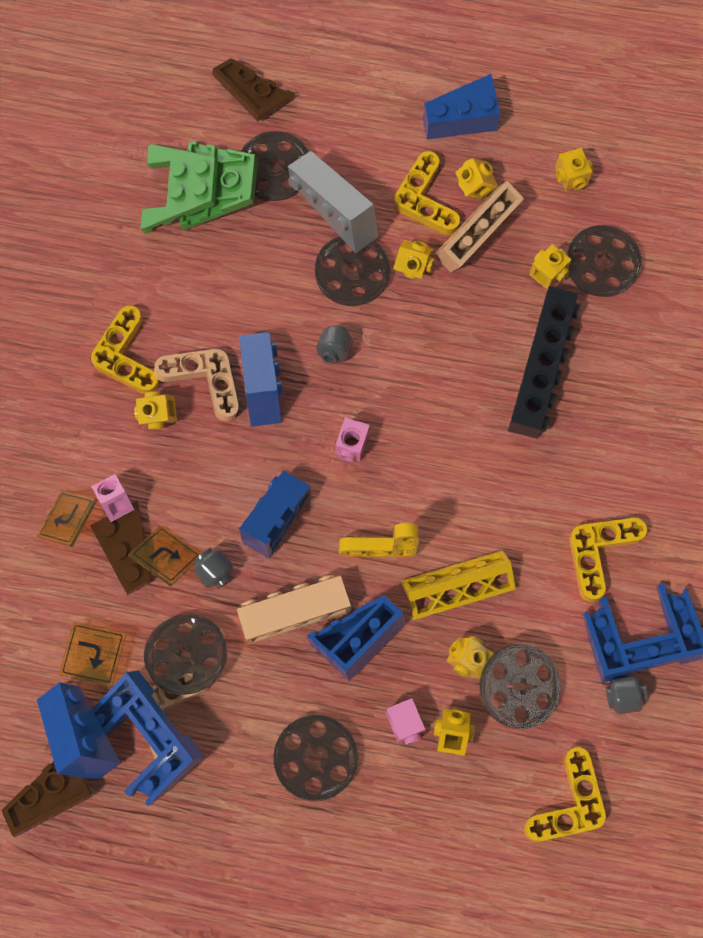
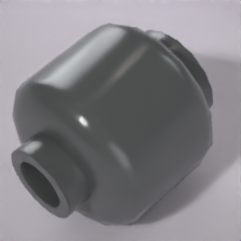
(334, 344)
(213, 568)
(626, 695)

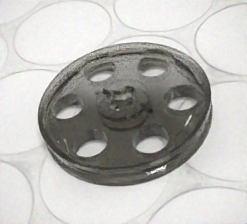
(270, 157)
(613, 257)
(351, 280)
(180, 664)
(525, 697)
(308, 770)

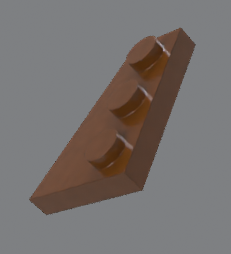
(252, 92)
(117, 541)
(44, 799)

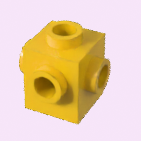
(573, 169)
(476, 178)
(414, 259)
(550, 266)
(155, 410)
(468, 656)
(453, 731)

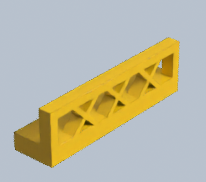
(458, 576)

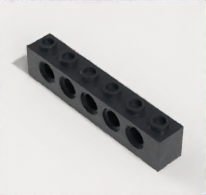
(524, 420)

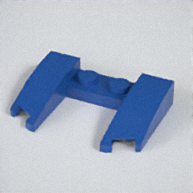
(618, 660)
(175, 753)

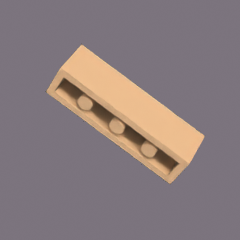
(478, 226)
(294, 609)

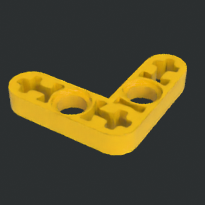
(415, 195)
(115, 351)
(596, 541)
(403, 544)
(576, 813)

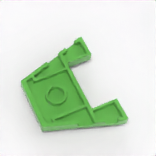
(234, 183)
(189, 186)

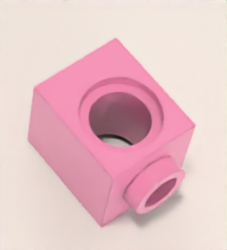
(356, 430)
(112, 498)
(405, 722)

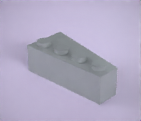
(335, 200)

